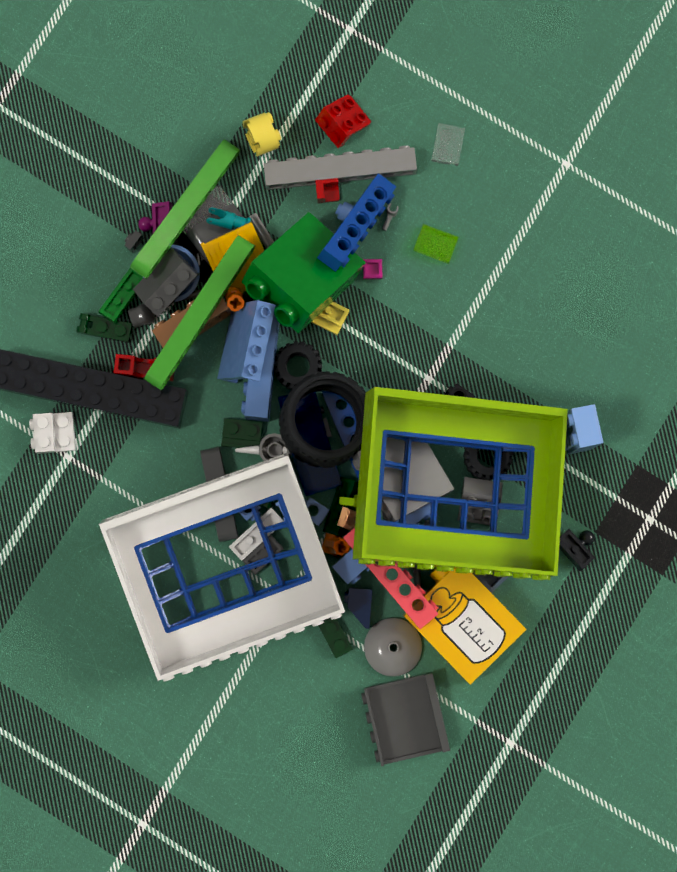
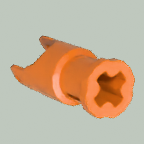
(234, 299)

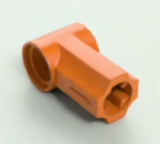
(334, 545)

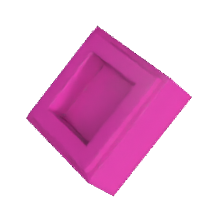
(372, 269)

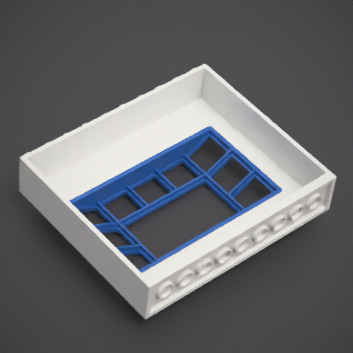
(234, 623)

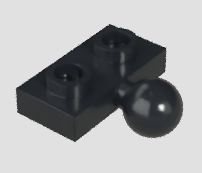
(575, 548)

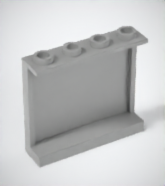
(425, 477)

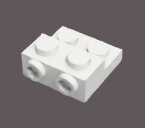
(53, 432)

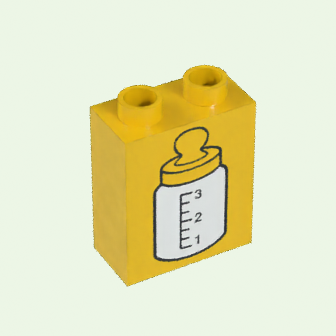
(469, 625)

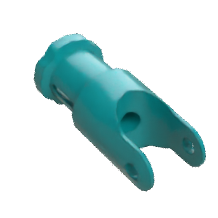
(228, 219)

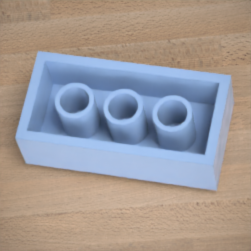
(582, 429)

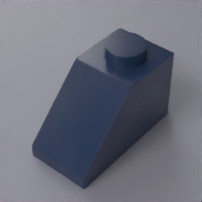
(360, 604)

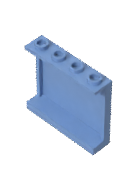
(246, 342)

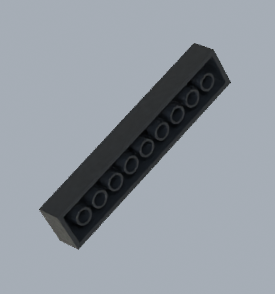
(91, 389)

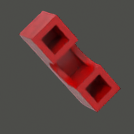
(133, 366)

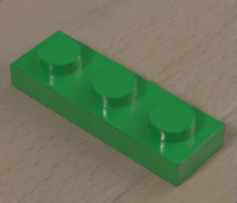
(121, 296)

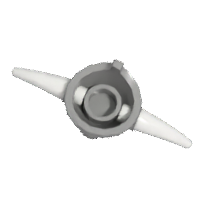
(269, 447)

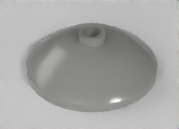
(378, 644)

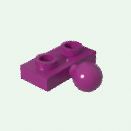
(159, 212)

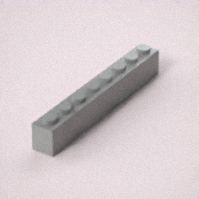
(344, 167)

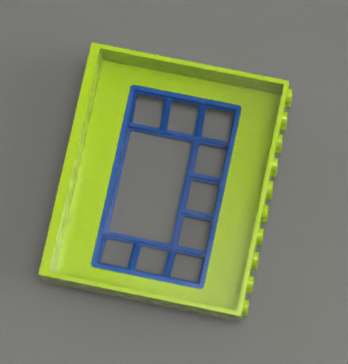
(467, 424)

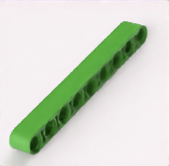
(184, 209)
(199, 312)

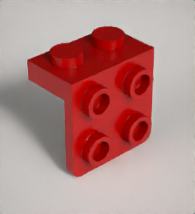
(342, 120)

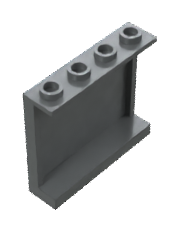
(405, 719)

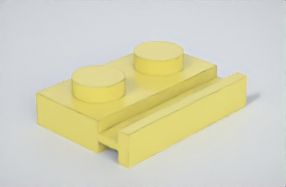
(332, 318)

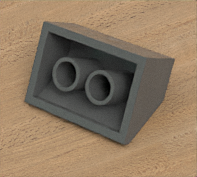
(166, 282)

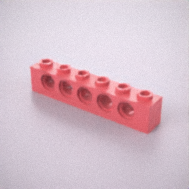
(419, 617)

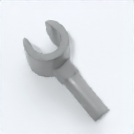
(390, 214)

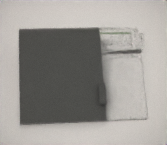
(199, 230)

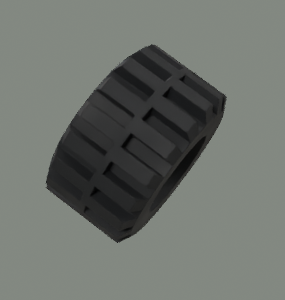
(291, 351)
(481, 471)

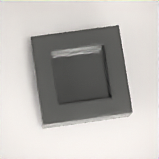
(133, 241)

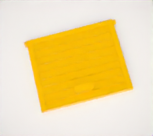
(218, 247)

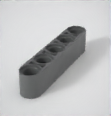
(214, 469)

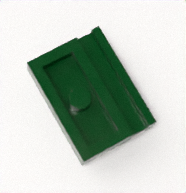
(241, 433)

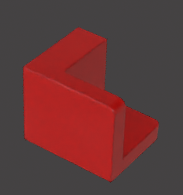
(327, 190)

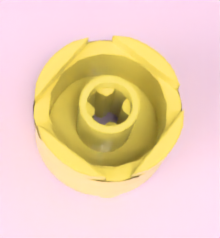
(261, 134)

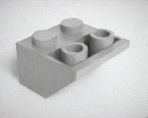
(478, 490)

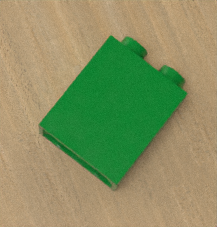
(294, 276)

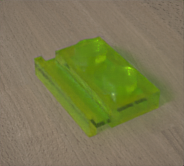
(435, 243)

